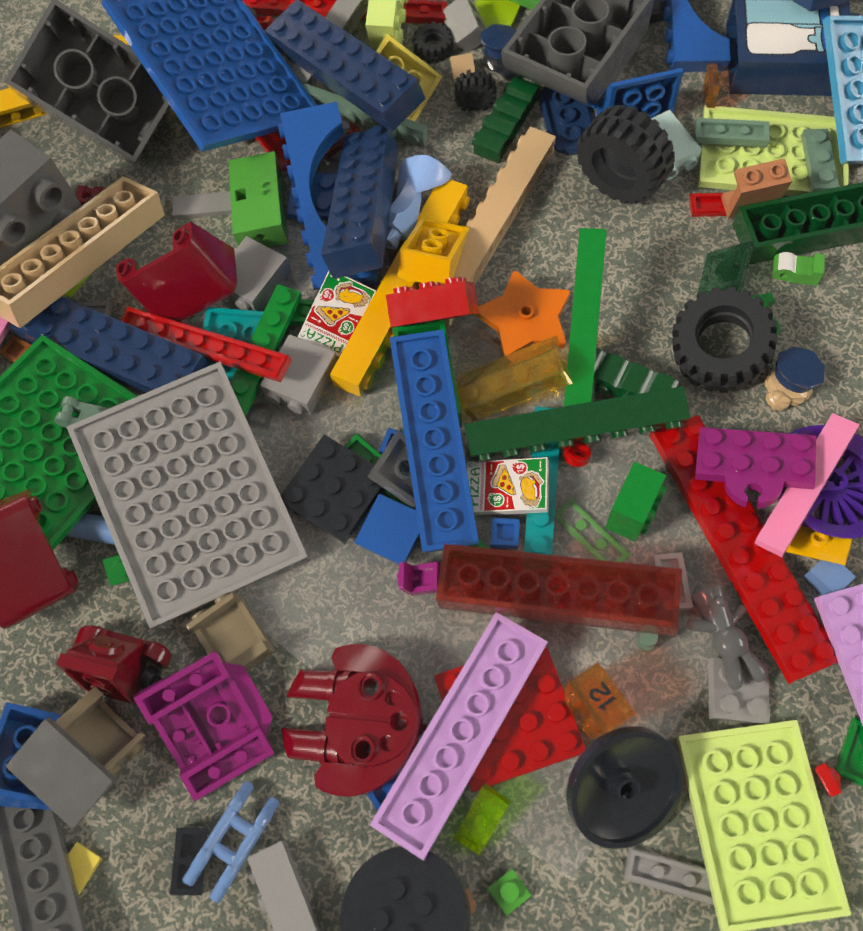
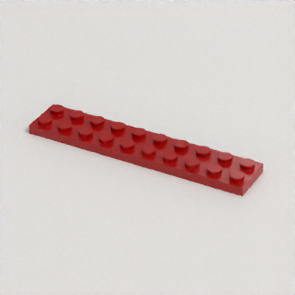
(757, 574)

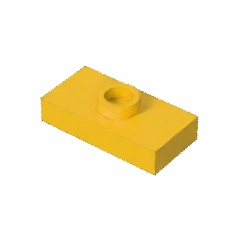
(820, 546)

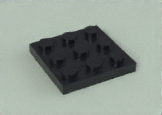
(332, 489)

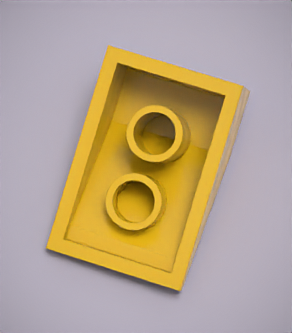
(432, 251)

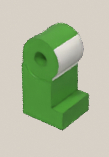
(798, 268)

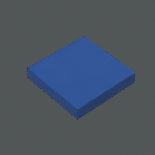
(389, 530)

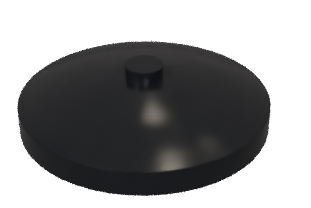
(625, 787)

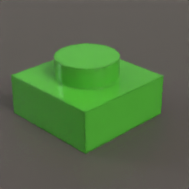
(509, 892)

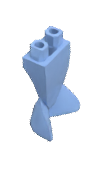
(415, 175)

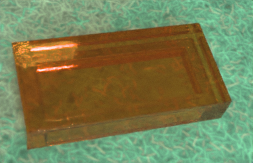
(711, 85)

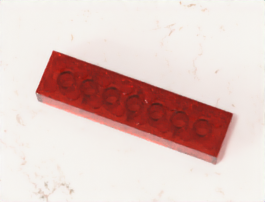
(560, 589)

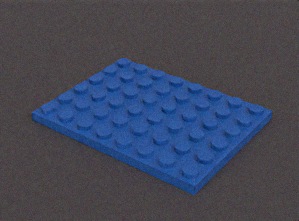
(211, 66)

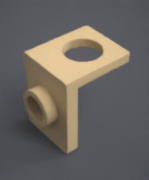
(461, 63)

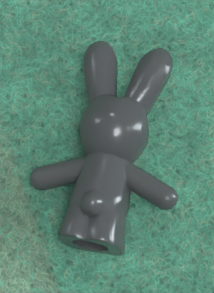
(728, 640)

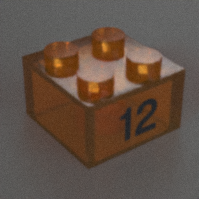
(597, 702)

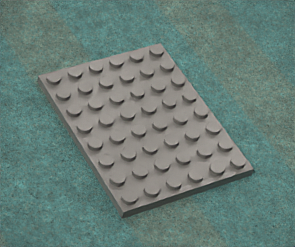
(186, 494)

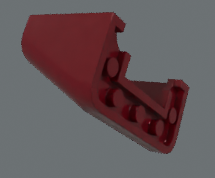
(185, 279)
(28, 567)

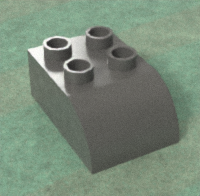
(578, 44)
(89, 82)
(31, 195)

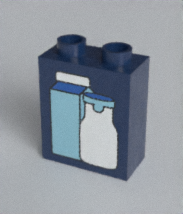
(779, 48)

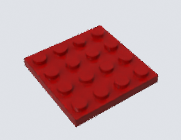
(533, 734)

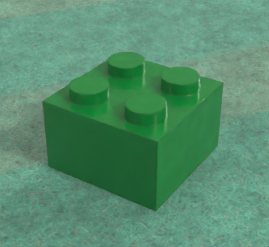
(636, 502)

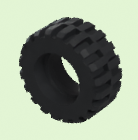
(626, 154)
(731, 308)

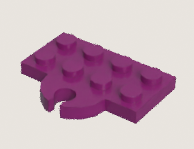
(756, 462)

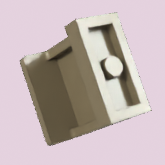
(232, 632)
(101, 732)

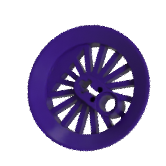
(838, 495)

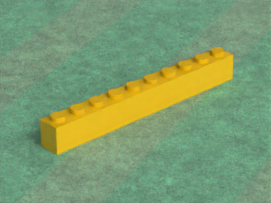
(372, 335)

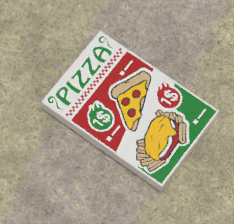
(336, 313)
(509, 486)

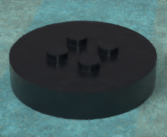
(405, 894)

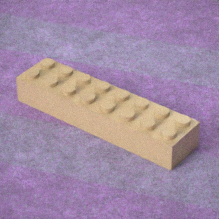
(75, 248)

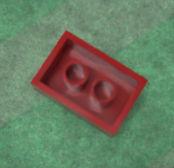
(432, 302)

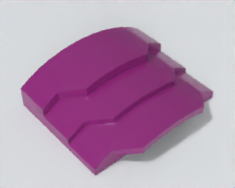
(209, 721)

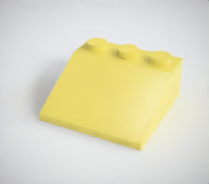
(402, 57)

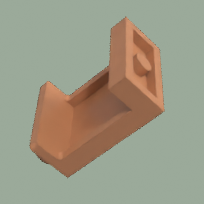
(757, 185)

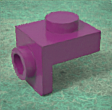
(418, 578)

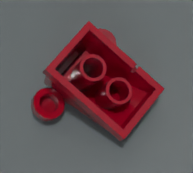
(111, 661)

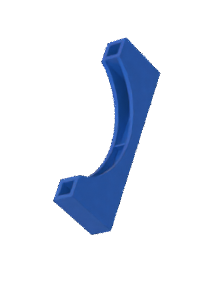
(691, 41)
(308, 138)

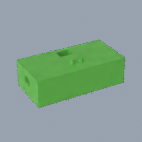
(258, 199)

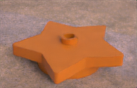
(525, 314)

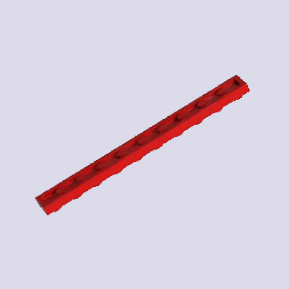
(416, 10)

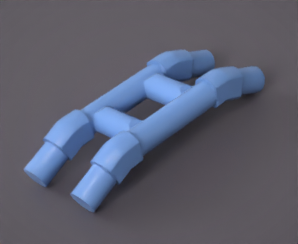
(214, 847)

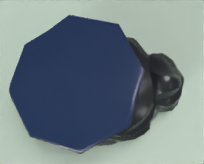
(494, 40)

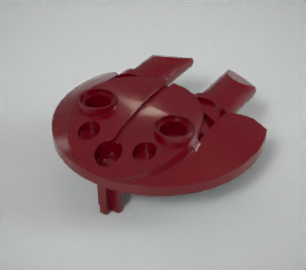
(356, 720)

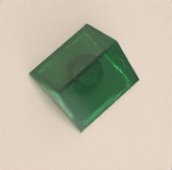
(726, 268)

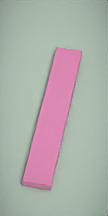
(797, 502)

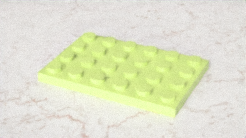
(785, 131)
(761, 827)

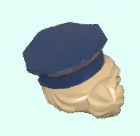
(793, 378)

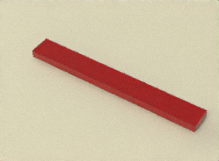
(213, 345)

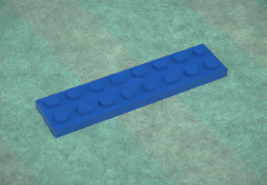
(433, 441)

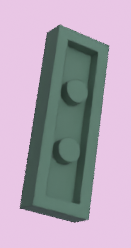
(731, 132)
(819, 159)

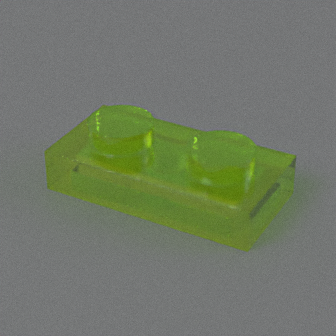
(482, 819)

